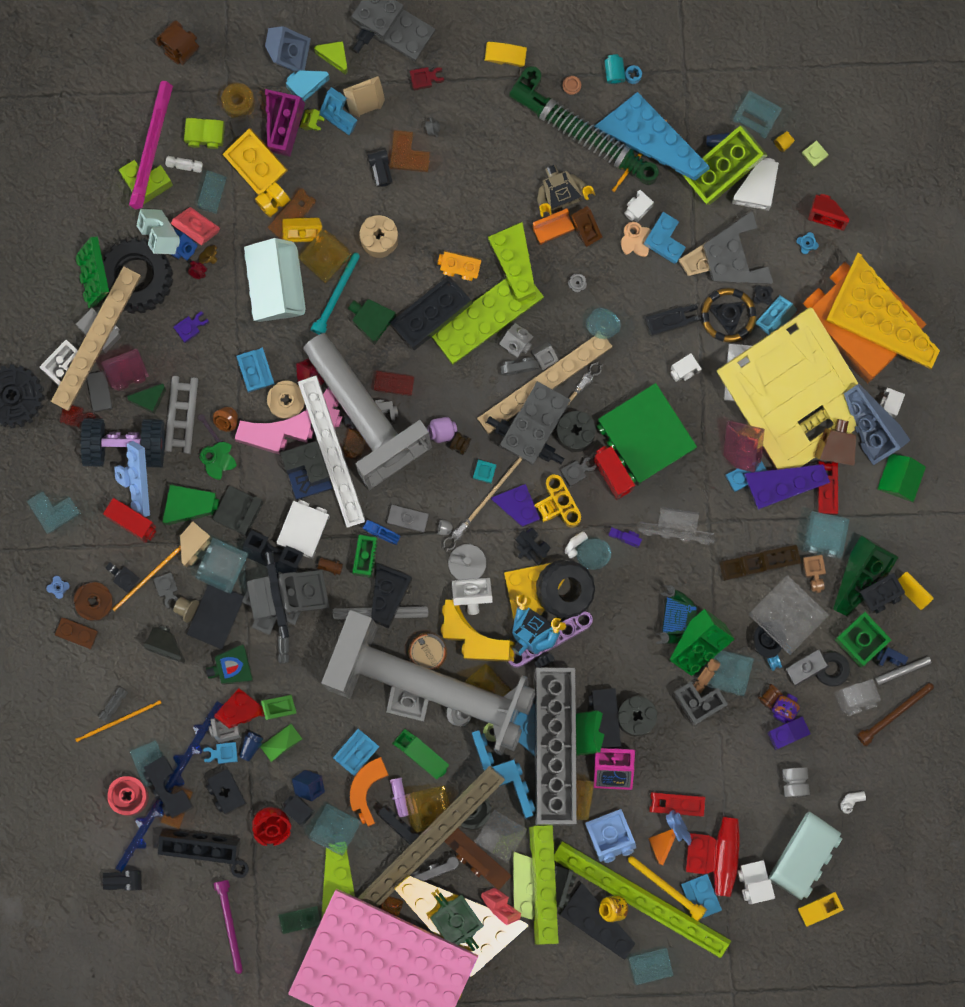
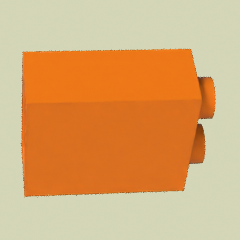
(859, 353)

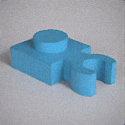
(225, 753)

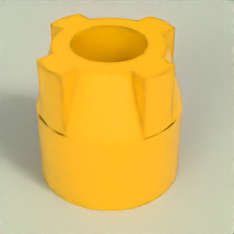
(784, 141)

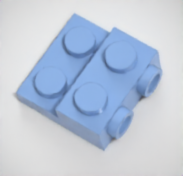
(611, 836)

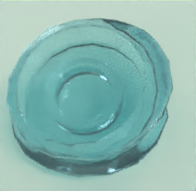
(603, 323)
(594, 553)

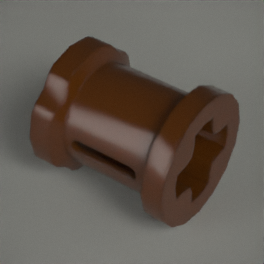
(770, 696)

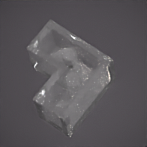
(857, 696)

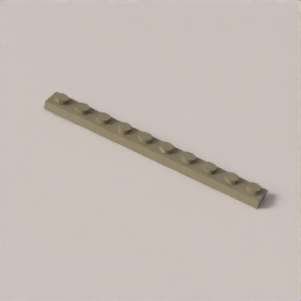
(433, 837)

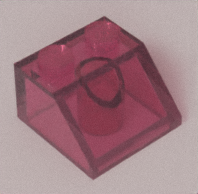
(125, 370)
(743, 445)

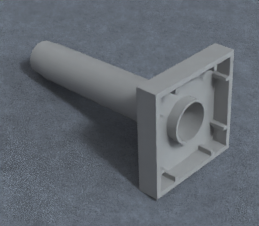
(389, 449)

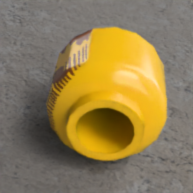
(613, 908)

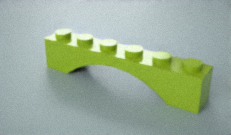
(545, 886)

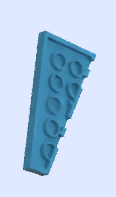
(649, 134)

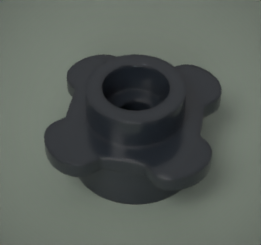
(763, 290)

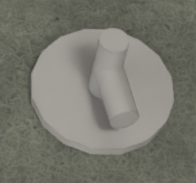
(467, 562)

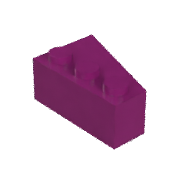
(283, 120)

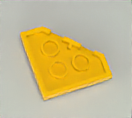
(524, 583)

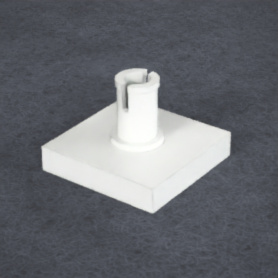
(472, 593)

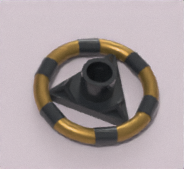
(728, 315)

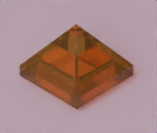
(392, 906)

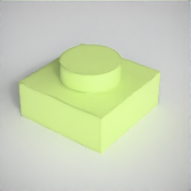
(815, 154)

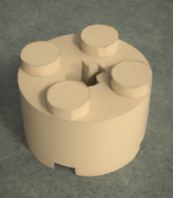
(388, 241)

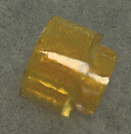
(234, 91)

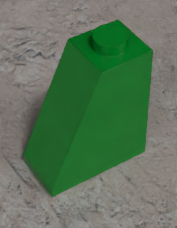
(188, 504)
(421, 754)

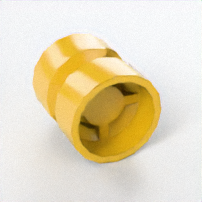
(274, 193)

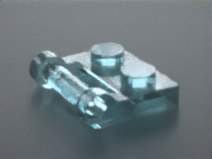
(759, 108)

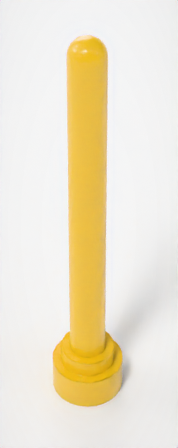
(696, 910)

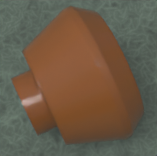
(225, 419)

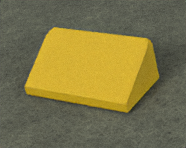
(301, 229)
(915, 591)

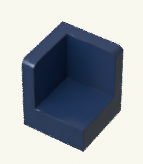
(308, 785)

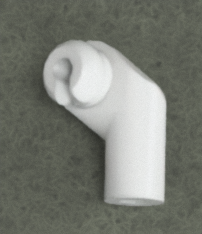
(573, 543)
(850, 800)

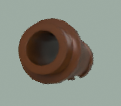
(330, 566)

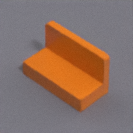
(553, 226)

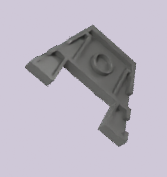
(727, 257)

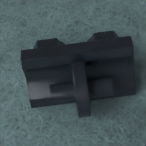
(530, 548)

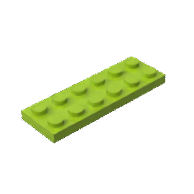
(482, 320)

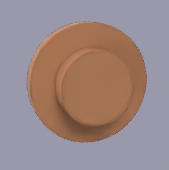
(571, 85)

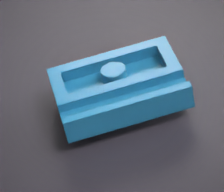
(255, 370)
(356, 752)
(702, 893)

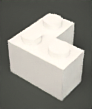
(59, 362)
(756, 882)

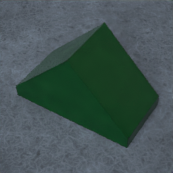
(149, 398)

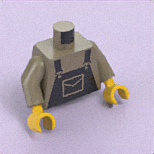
(561, 191)

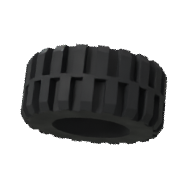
(162, 271)

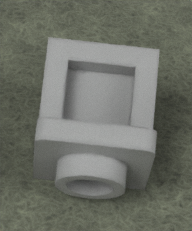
(388, 407)
(223, 733)

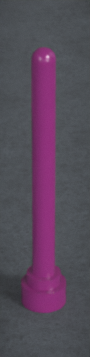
(222, 889)

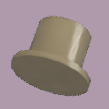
(186, 608)

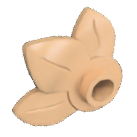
(634, 242)

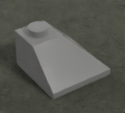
(407, 704)

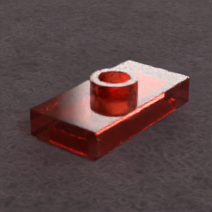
(394, 383)

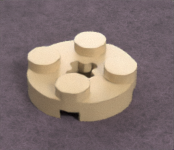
(279, 391)

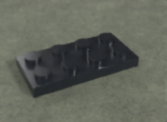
(431, 313)

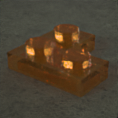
(405, 158)

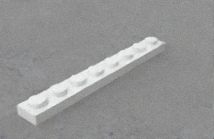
(331, 451)

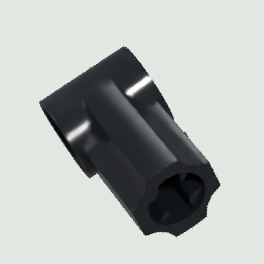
(379, 163)
(123, 880)

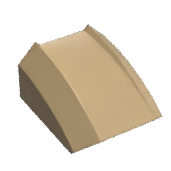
(364, 97)

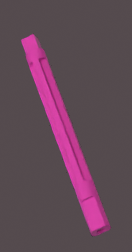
(151, 143)

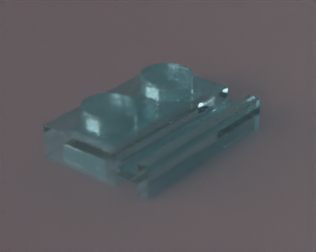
(145, 755)
(651, 966)

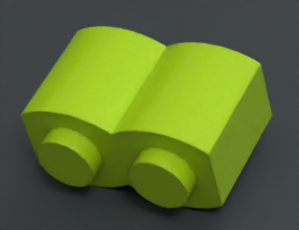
(204, 132)

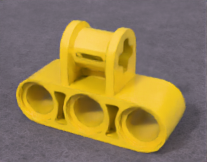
(552, 505)

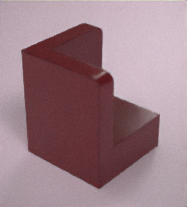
(306, 369)

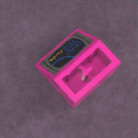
(614, 769)

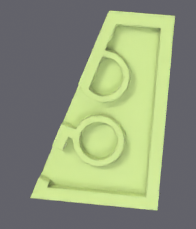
(523, 885)

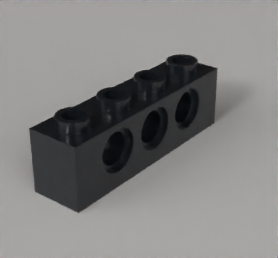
(198, 846)

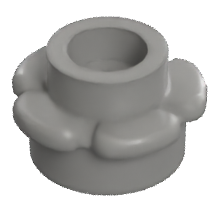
(582, 282)

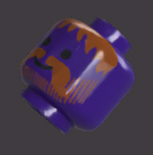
(786, 708)

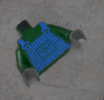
(677, 615)

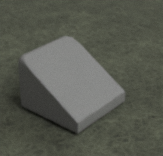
(545, 355)

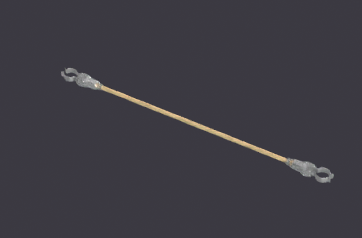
(458, 532)

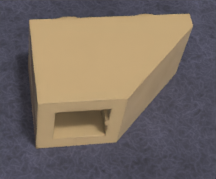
(192, 542)

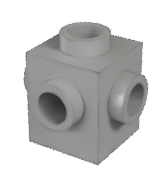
(517, 340)

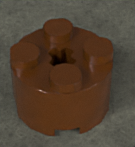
(177, 43)

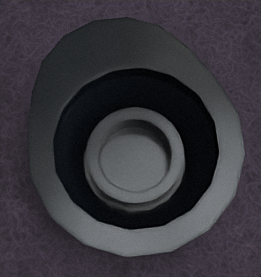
(765, 644)

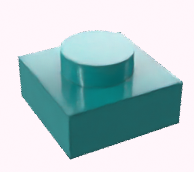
(484, 471)

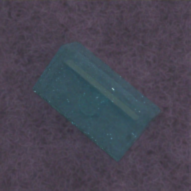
(211, 192)

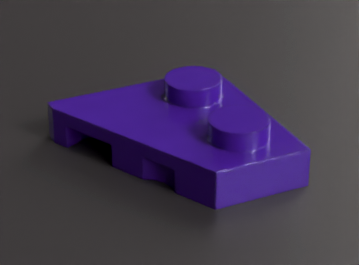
(518, 505)

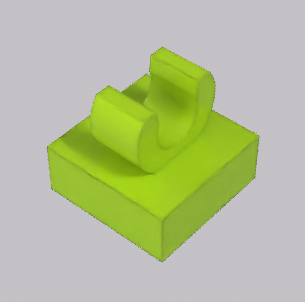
(310, 119)

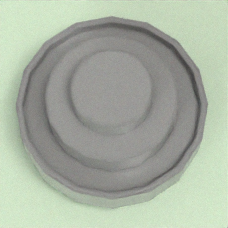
(457, 718)

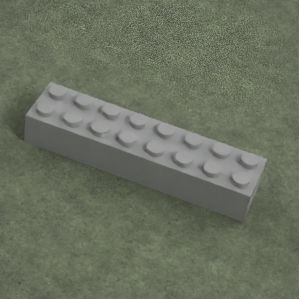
(555, 747)

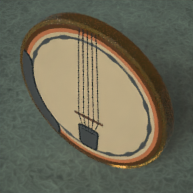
(428, 651)

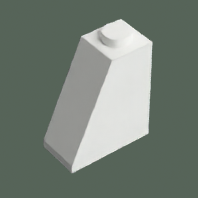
(758, 186)

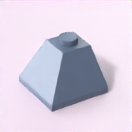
(287, 48)

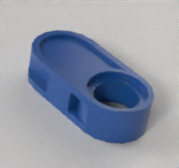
(381, 532)

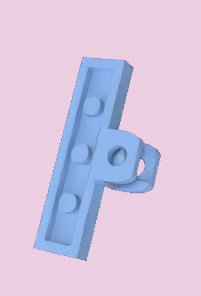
(135, 477)

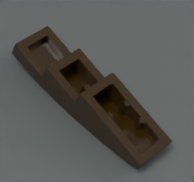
(760, 562)

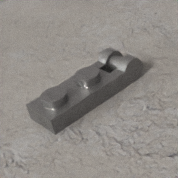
(436, 870)

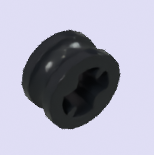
(241, 863)

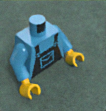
(533, 630)

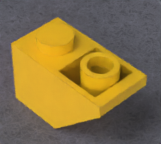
(820, 909)

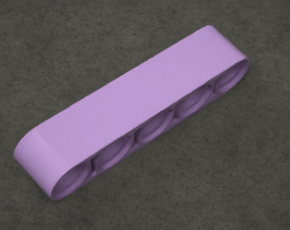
(576, 629)

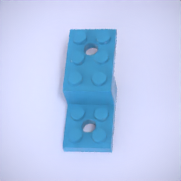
(510, 772)

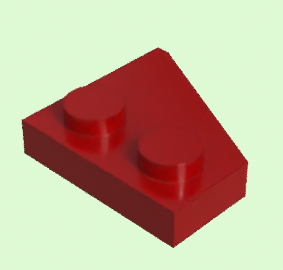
(239, 709)

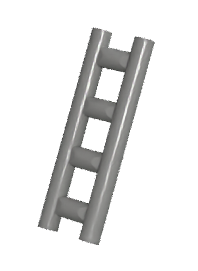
(189, 423)

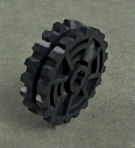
(27, 397)

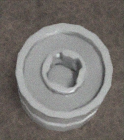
(796, 782)

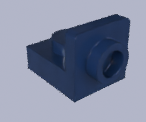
(894, 657)

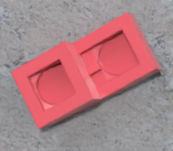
(497, 903)

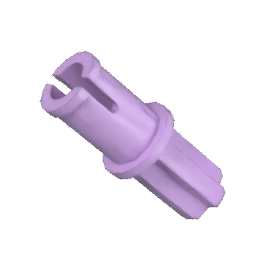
(399, 797)

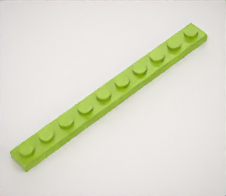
(641, 899)

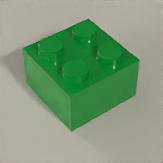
(863, 639)

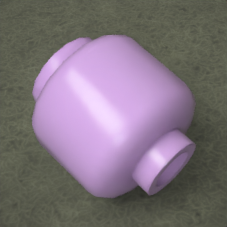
(442, 429)

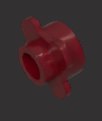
(197, 270)

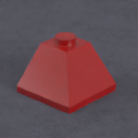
(828, 213)

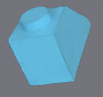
(306, 83)

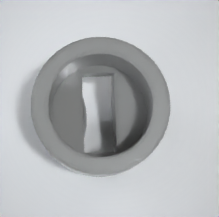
(444, 527)

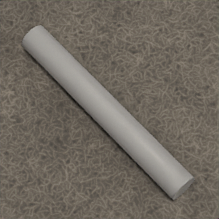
(903, 670)

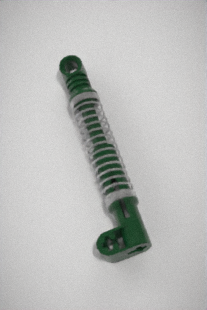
(550, 110)

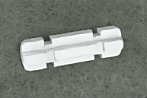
(184, 164)

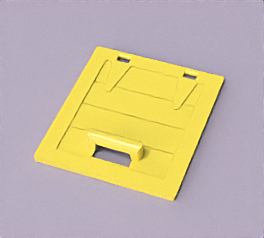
(788, 381)

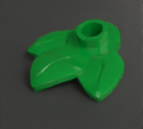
(221, 459)

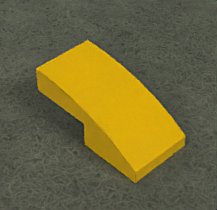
(505, 53)

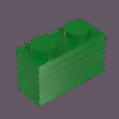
(365, 556)

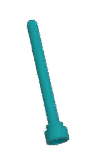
(320, 325)

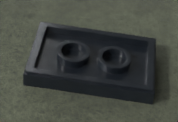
(215, 616)

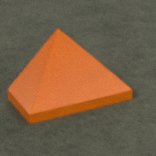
(662, 844)

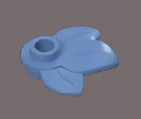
(679, 827)

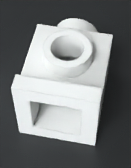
(638, 206)
(684, 368)
(892, 402)

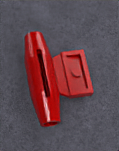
(718, 855)

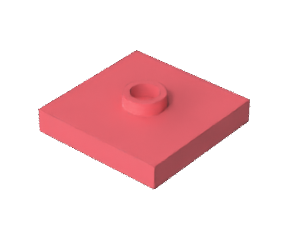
(195, 225)

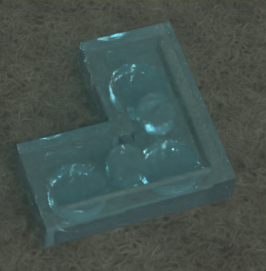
(50, 516)

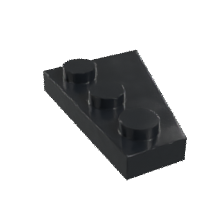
(388, 594)

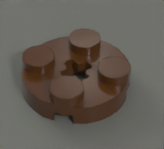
(98, 611)

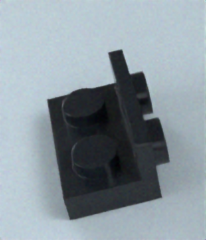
(882, 593)

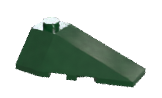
(865, 567)

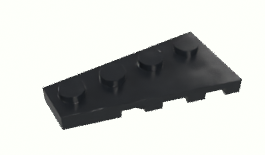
(585, 914)

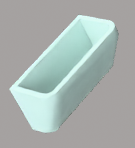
(274, 280)
(805, 856)

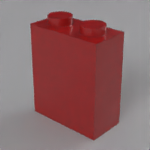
(613, 472)
(130, 520)

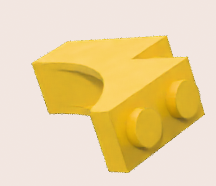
(476, 645)

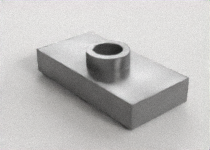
(407, 518)
(807, 667)

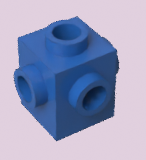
(186, 246)

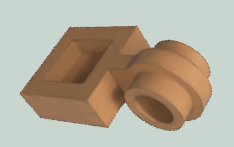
(814, 568)

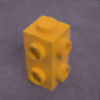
(456, 263)

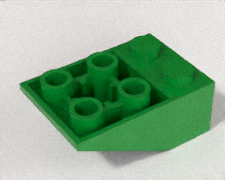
(701, 642)

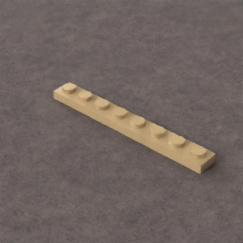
(96, 338)
(551, 378)

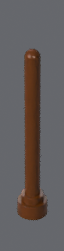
(866, 736)

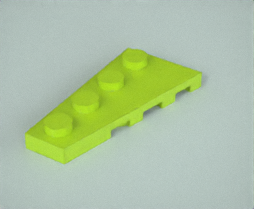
(514, 259)
(337, 876)

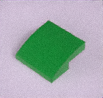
(588, 737)

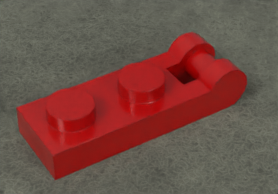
(829, 493)
(679, 803)

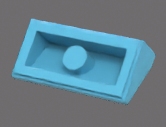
(776, 315)

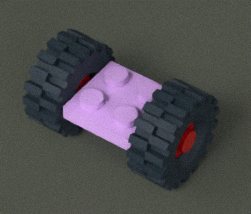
(95, 441)

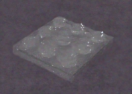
(788, 614)

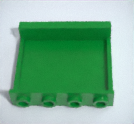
(646, 434)

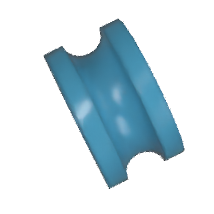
(636, 79)
(774, 662)

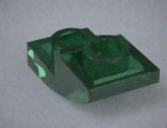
(299, 920)

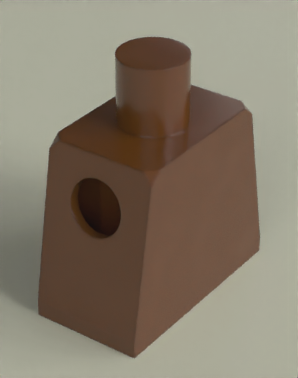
(837, 444)

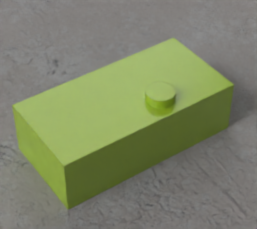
(727, 164)

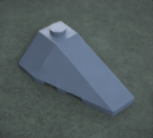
(877, 428)

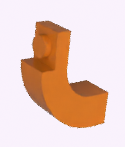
(363, 780)

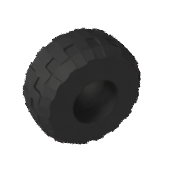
(548, 585)

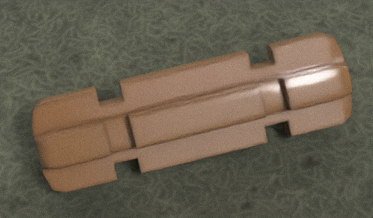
(706, 675)

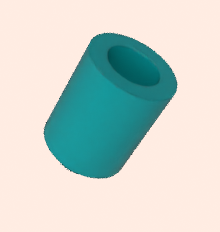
(614, 69)

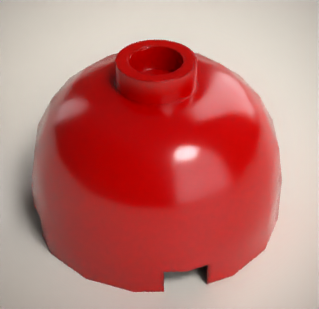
(271, 826)

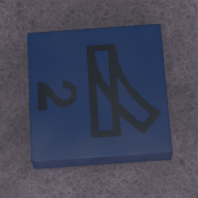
(302, 486)

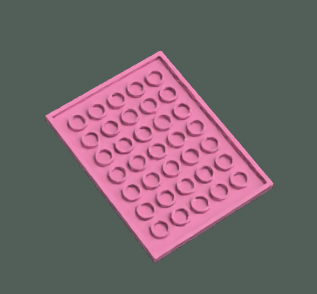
(379, 961)

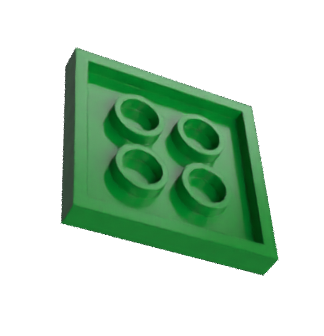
(92, 272)

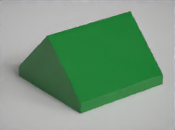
(901, 477)

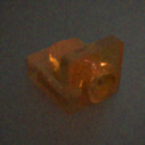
(354, 445)

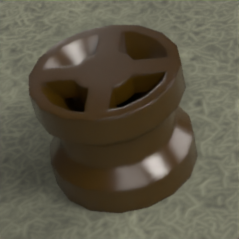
(460, 443)

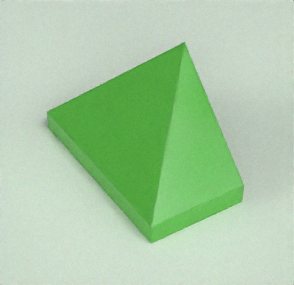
(278, 707)
(281, 742)

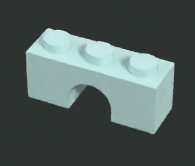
(162, 235)

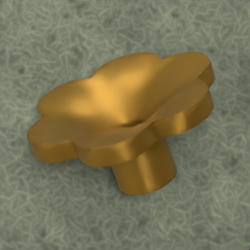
(208, 255)

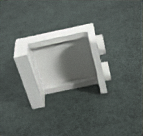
(303, 528)

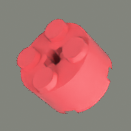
(116, 796)

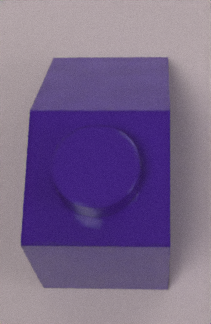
(789, 733)

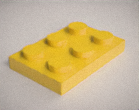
(255, 161)

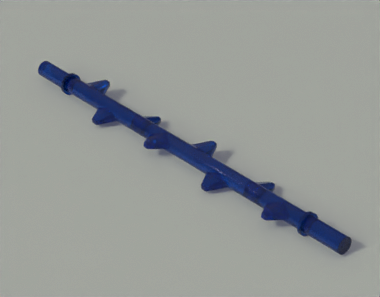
(175, 780)

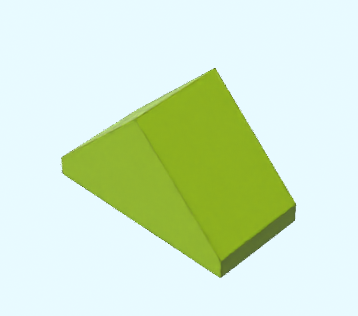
(333, 54)

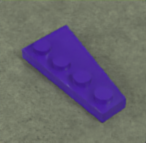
(782, 484)

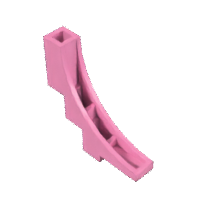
(272, 435)

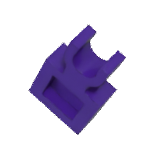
(189, 328)
(630, 538)

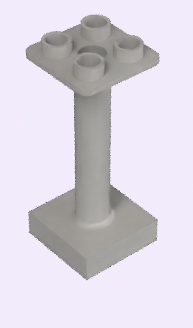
(356, 656)

